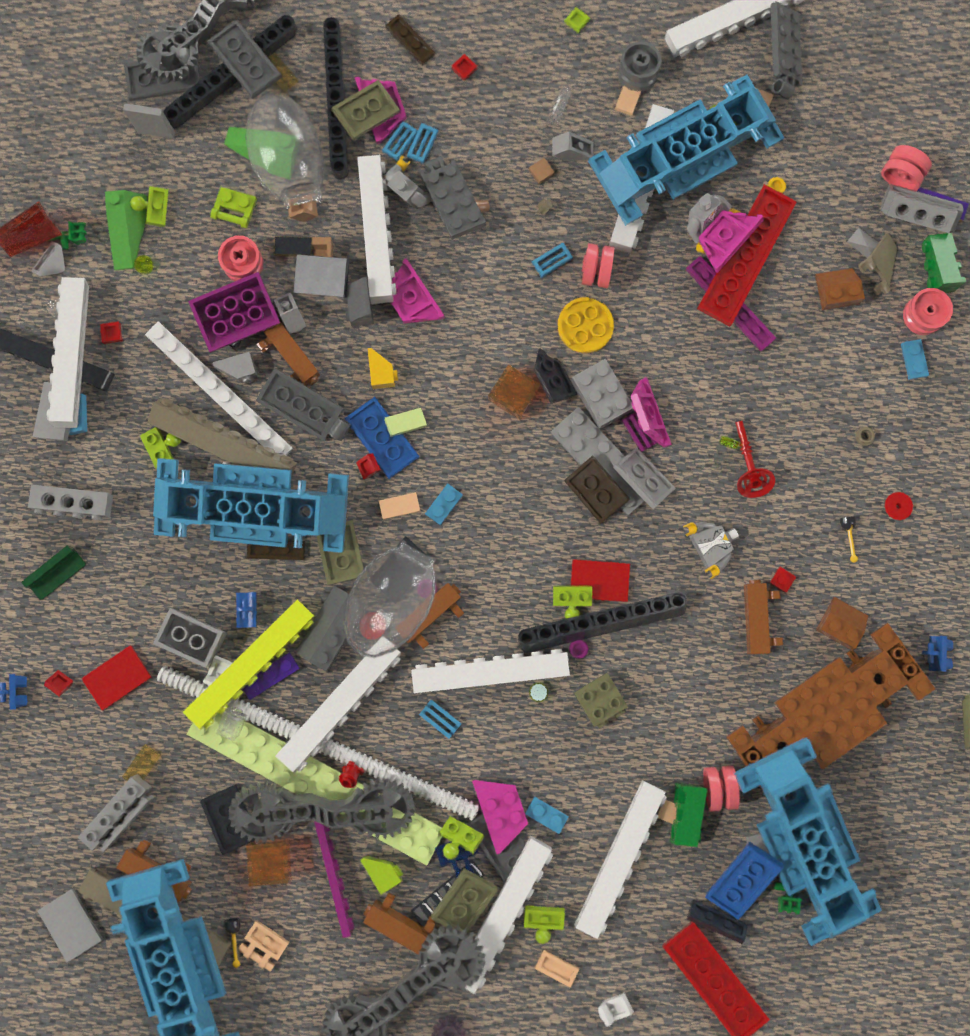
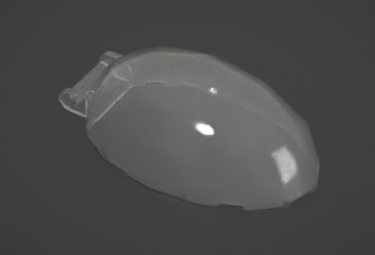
(285, 149)
(389, 601)

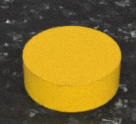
(777, 184)

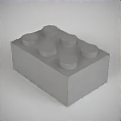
(602, 394)
(190, 638)

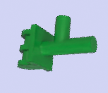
(75, 234)
(789, 899)

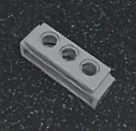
(918, 201)
(42, 496)
(114, 811)

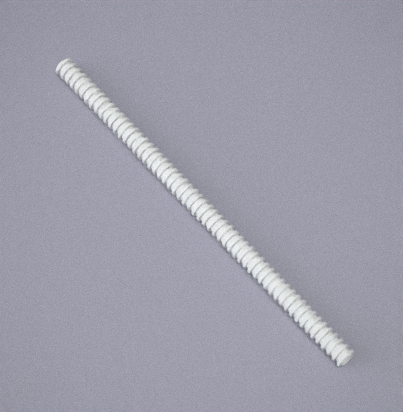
(333, 749)

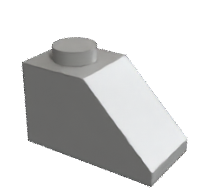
(572, 147)
(290, 313)
(238, 367)

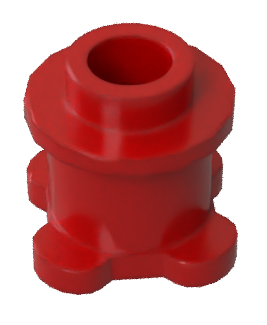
(350, 775)

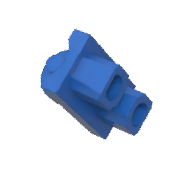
(246, 609)
(937, 653)
(14, 682)

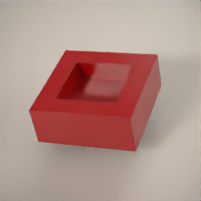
(464, 67)
(111, 332)
(368, 466)
(782, 579)
(58, 683)

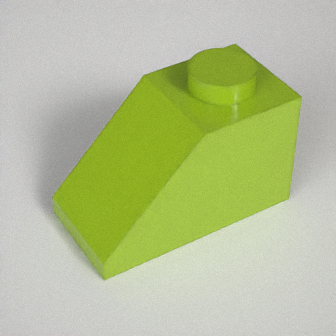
(382, 873)

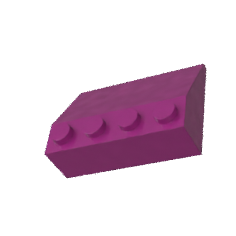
(234, 312)

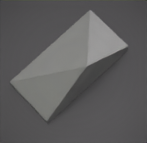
(862, 242)
(51, 261)

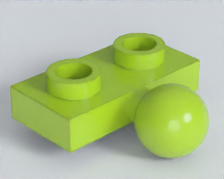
(155, 206)
(157, 446)
(572, 597)
(461, 836)
(544, 919)

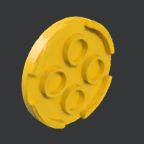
(585, 325)

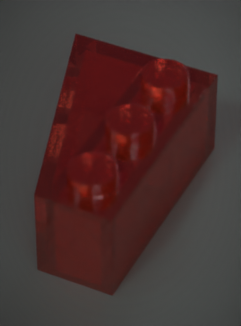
(28, 230)

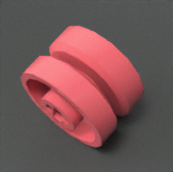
(906, 167)
(240, 257)
(597, 265)
(928, 311)
(722, 788)

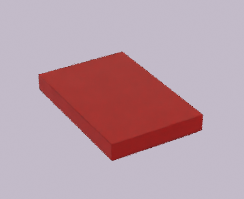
(607, 579)
(116, 677)

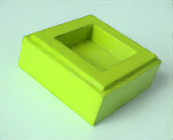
(577, 19)

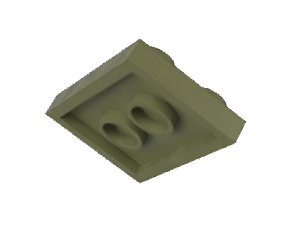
(365, 110)
(342, 566)
(464, 901)

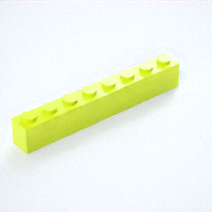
(248, 665)

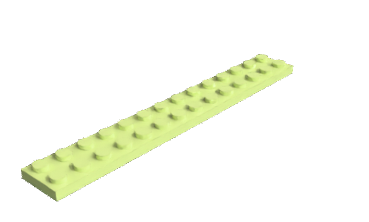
(258, 752)

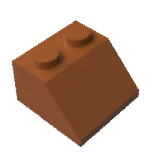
(839, 289)
(843, 624)

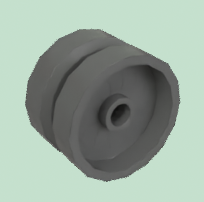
(639, 66)

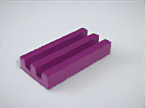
(633, 435)

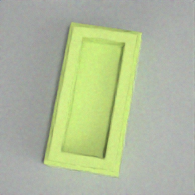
(405, 422)

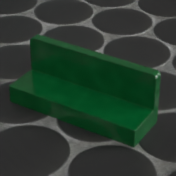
(54, 572)

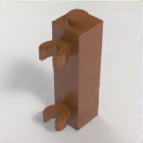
(292, 354)
(442, 601)
(757, 619)
(136, 861)
(396, 925)

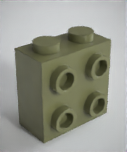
(600, 700)

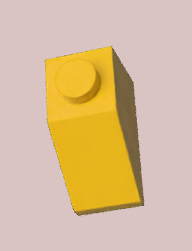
(381, 371)

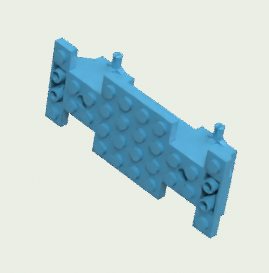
(686, 148)
(250, 505)
(810, 841)
(168, 954)

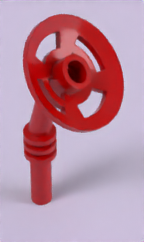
(752, 475)

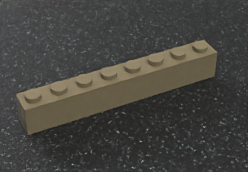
(214, 437)
(95, 888)

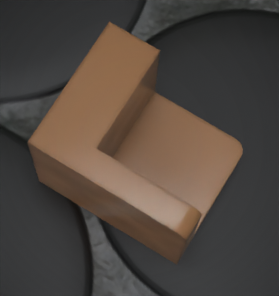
(303, 212)
(322, 246)

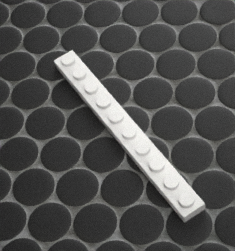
(217, 389)

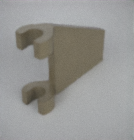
(883, 261)

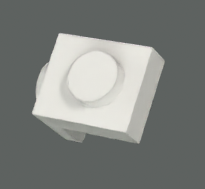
(217, 667)
(614, 1009)

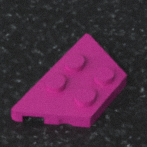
(386, 128)
(726, 236)
(413, 300)
(648, 413)
(501, 811)

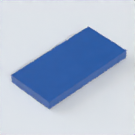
(370, 427)
(744, 880)

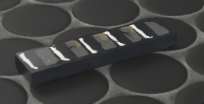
(427, 906)

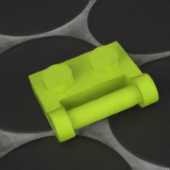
(236, 202)

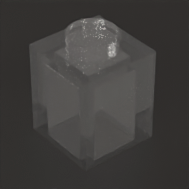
(231, 723)

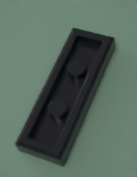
(717, 921)

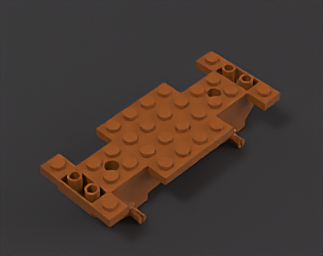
(837, 703)

